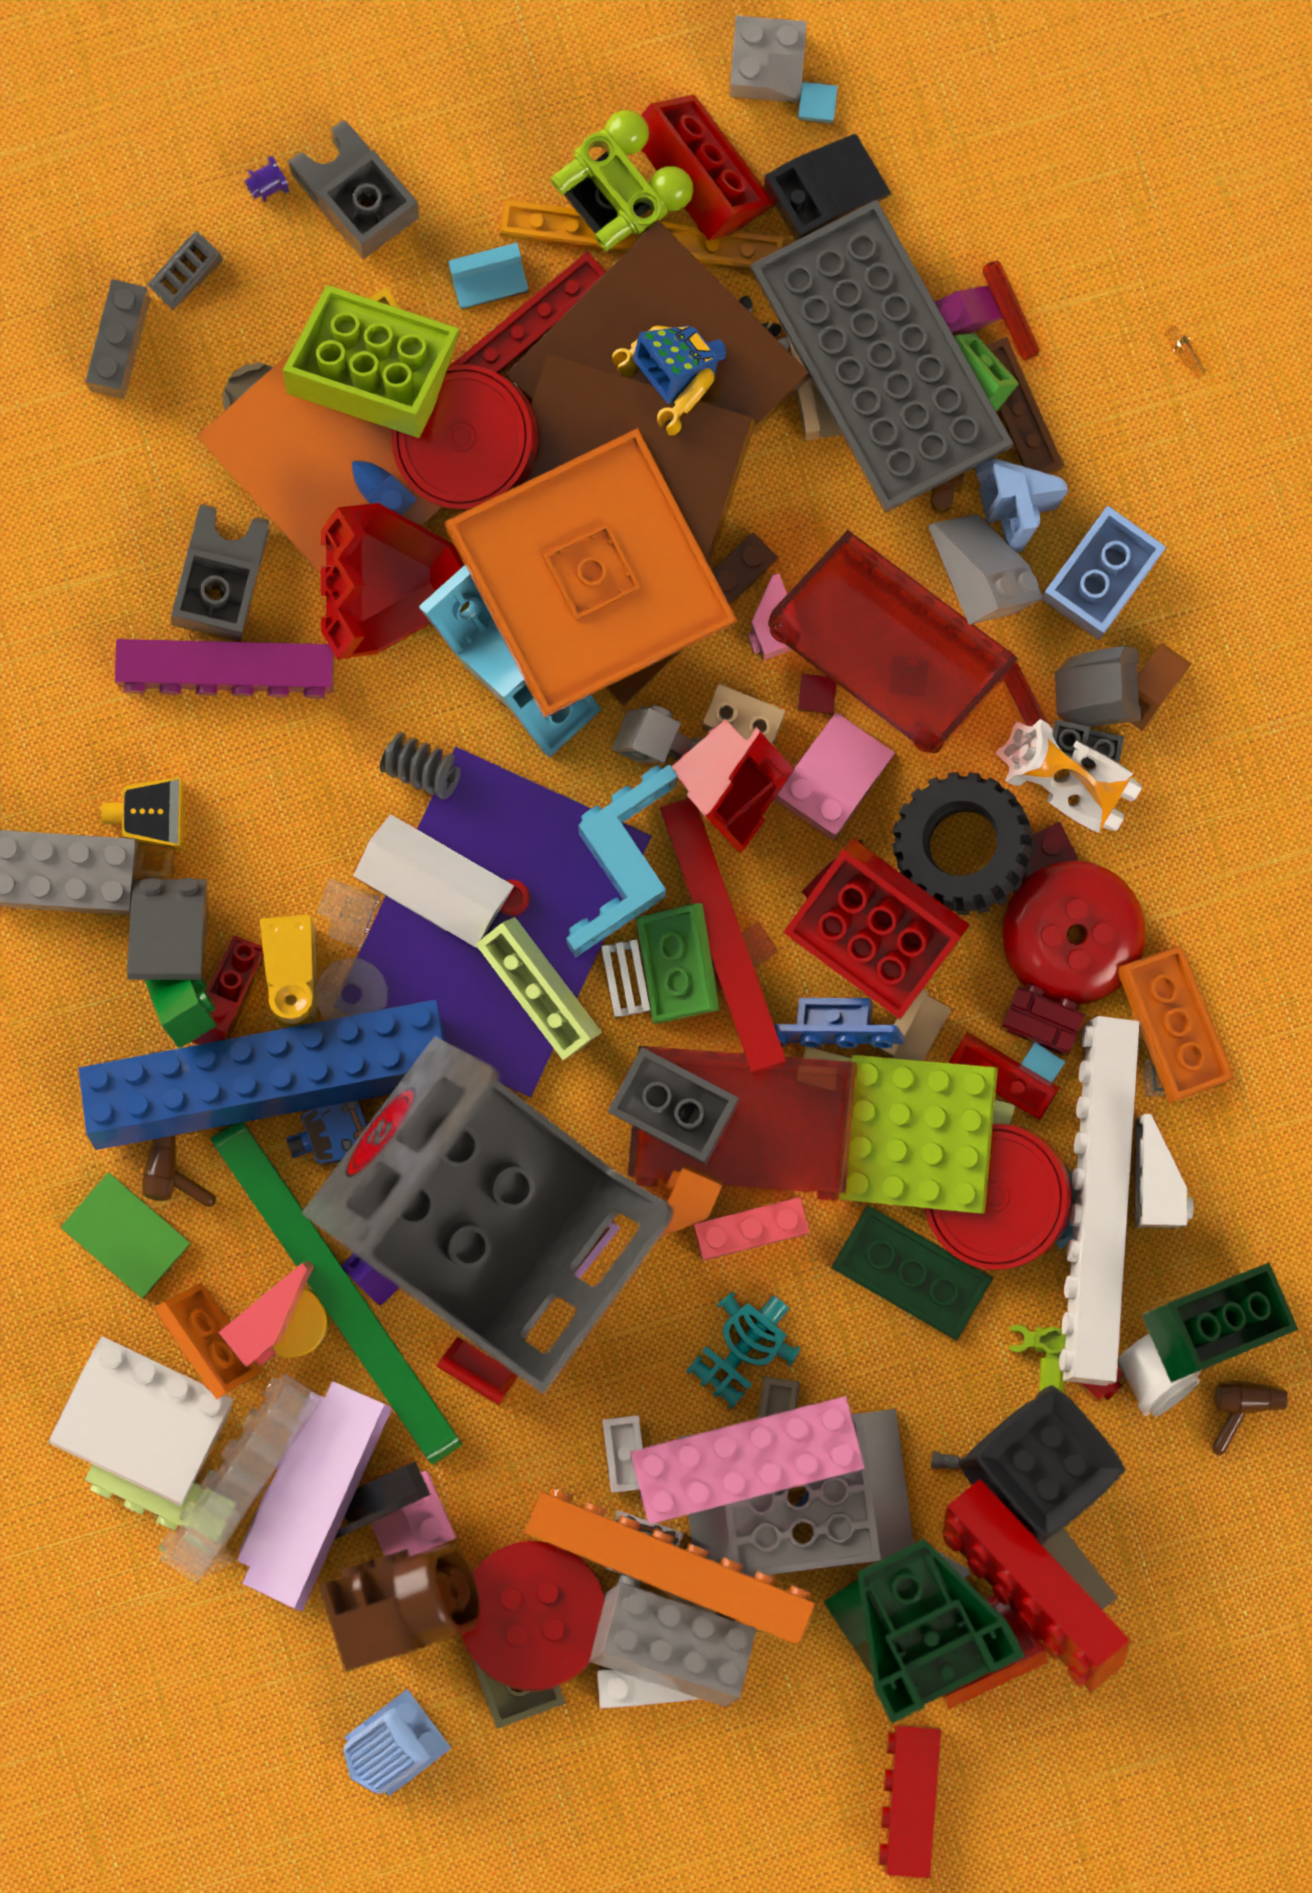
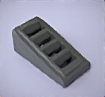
(213, 259)

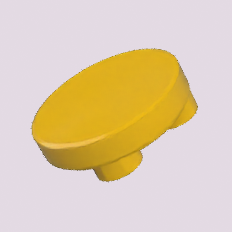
(305, 1327)

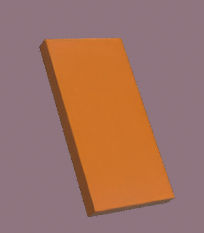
(1175, 1023)

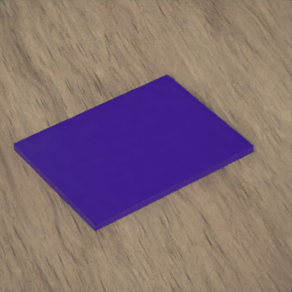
(517, 835)

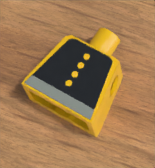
(150, 812)

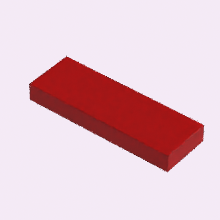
(1014, 1080)

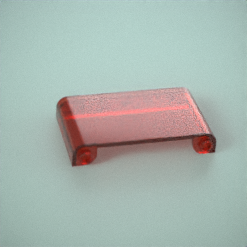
(890, 643)
(783, 1135)

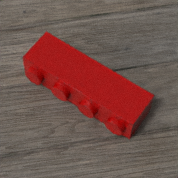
(911, 1801)

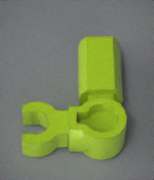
(1047, 1341)

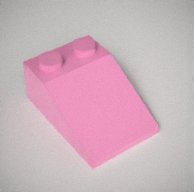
(834, 776)

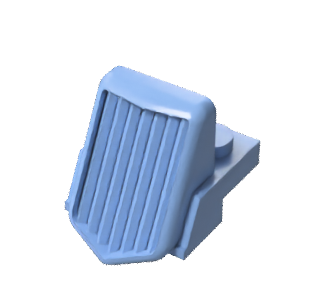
(1017, 497)
(393, 1746)

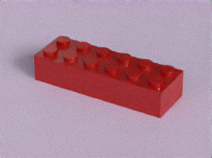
(1035, 1586)

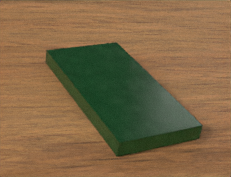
(911, 1273)

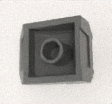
(1099, 687)

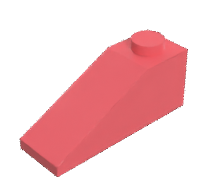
(266, 1320)

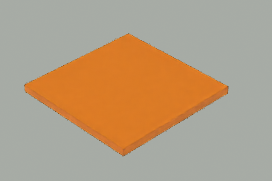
(300, 459)
(590, 572)

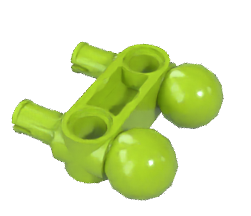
(621, 181)

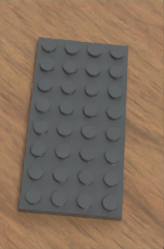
(881, 356)

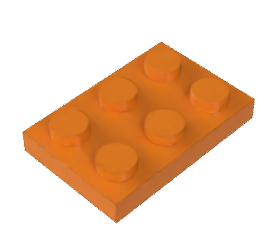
(195, 1325)

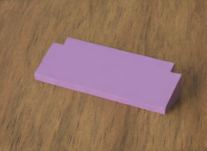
(311, 1495)

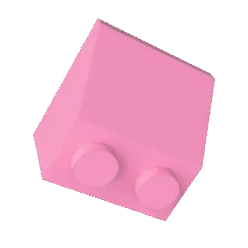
(416, 1525)

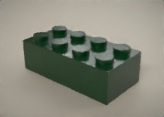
(1219, 1322)

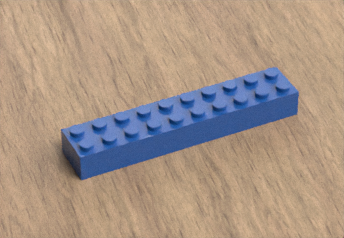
(255, 1075)

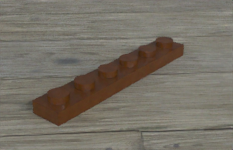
(734, 577)

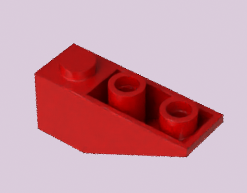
(231, 987)

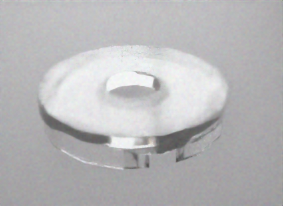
(349, 972)

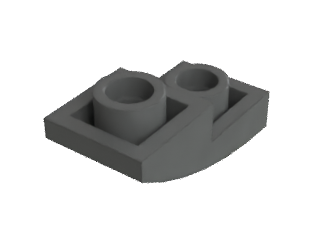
(1068, 733)

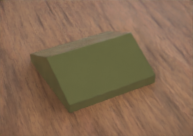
(515, 1705)

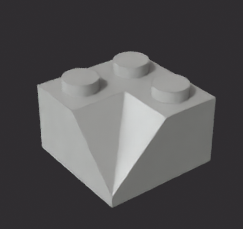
(768, 59)

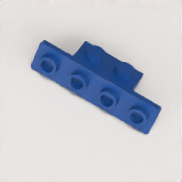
(839, 1023)

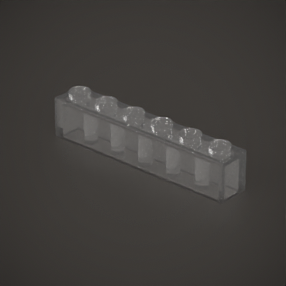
(240, 1479)

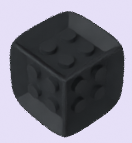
(1045, 1463)

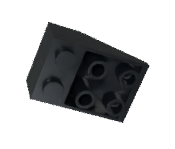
(825, 185)

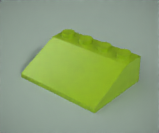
(371, 361)

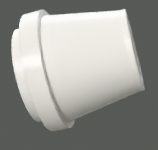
(1149, 1379)

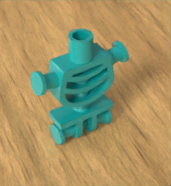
(766, 1319)

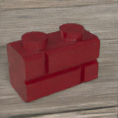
(1043, 1020)

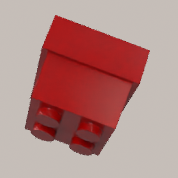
(733, 780)

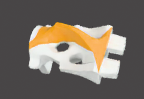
(1096, 788)

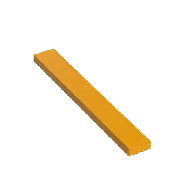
(566, 227)

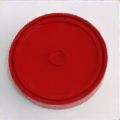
(474, 442)
(1024, 1208)
(534, 1616)

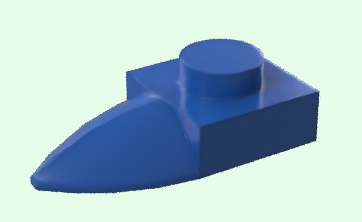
(381, 487)

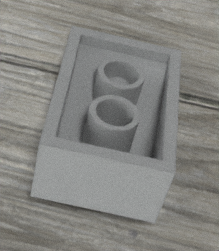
(984, 569)

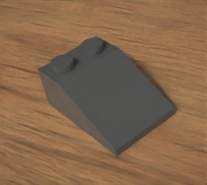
(167, 929)
(674, 1106)

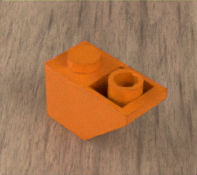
(691, 1197)

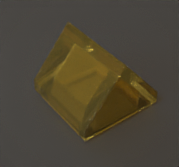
(154, 861)

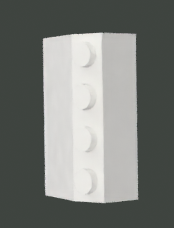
(141, 1421)

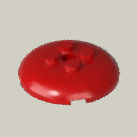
(1038, 925)

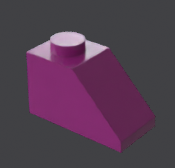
(969, 310)

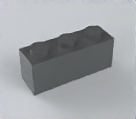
(118, 339)

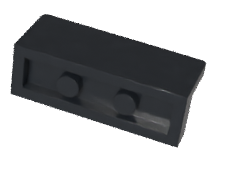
(384, 1497)

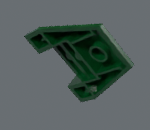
(927, 1630)

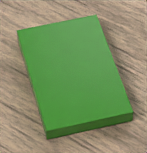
(677, 963)
(125, 1235)

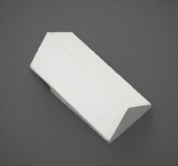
(432, 880)

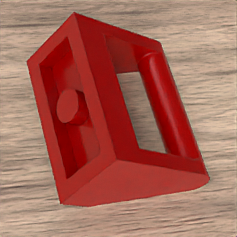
(477, 1371)

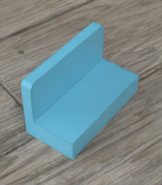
(488, 276)

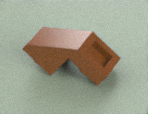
(1158, 681)

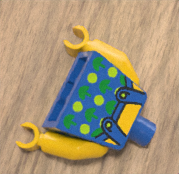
(677, 366)

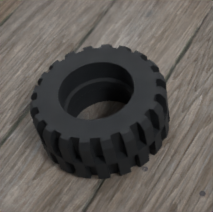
(956, 796)

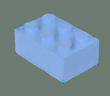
(1103, 572)

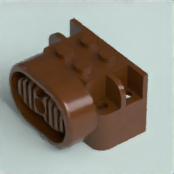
(400, 1604)

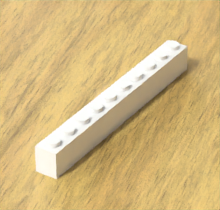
(1100, 1201)

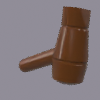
(161, 1175)
(1243, 1398)

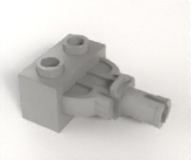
(651, 736)

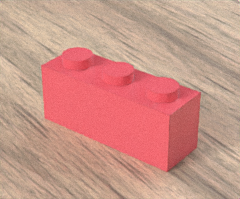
(751, 1229)

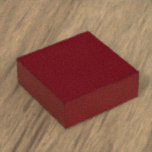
(817, 694)

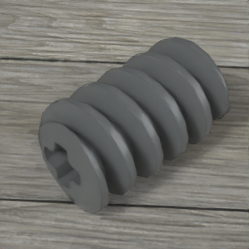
(420, 767)

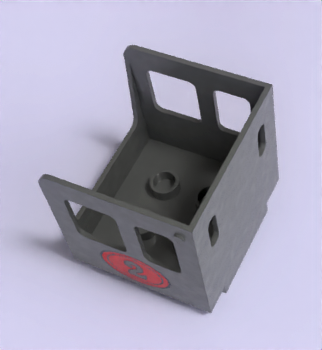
(483, 1209)

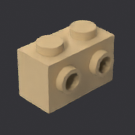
(743, 714)

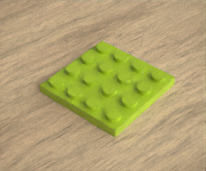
(921, 1134)

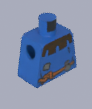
(329, 1132)

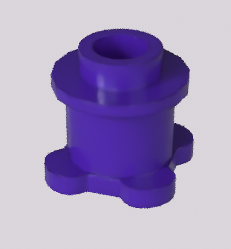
(266, 181)

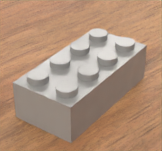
(67, 872)
(673, 1644)

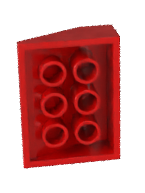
(876, 928)

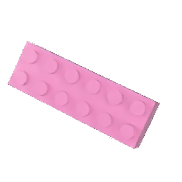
(747, 1460)

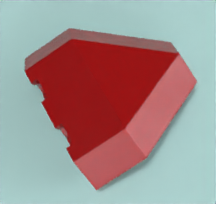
(378, 578)

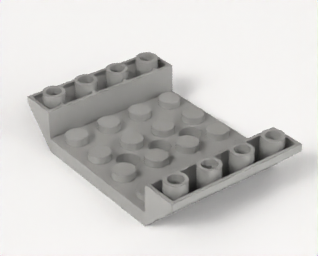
(851, 1514)

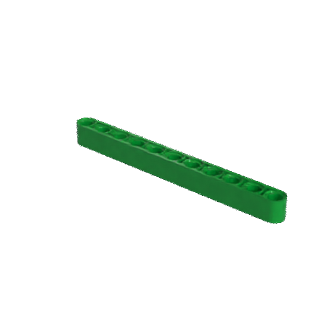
(337, 1292)

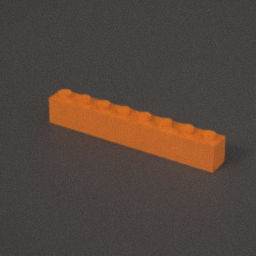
(671, 1567)

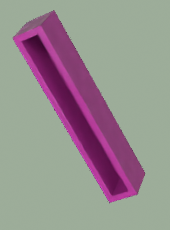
(224, 666)

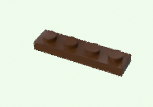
(1024, 418)

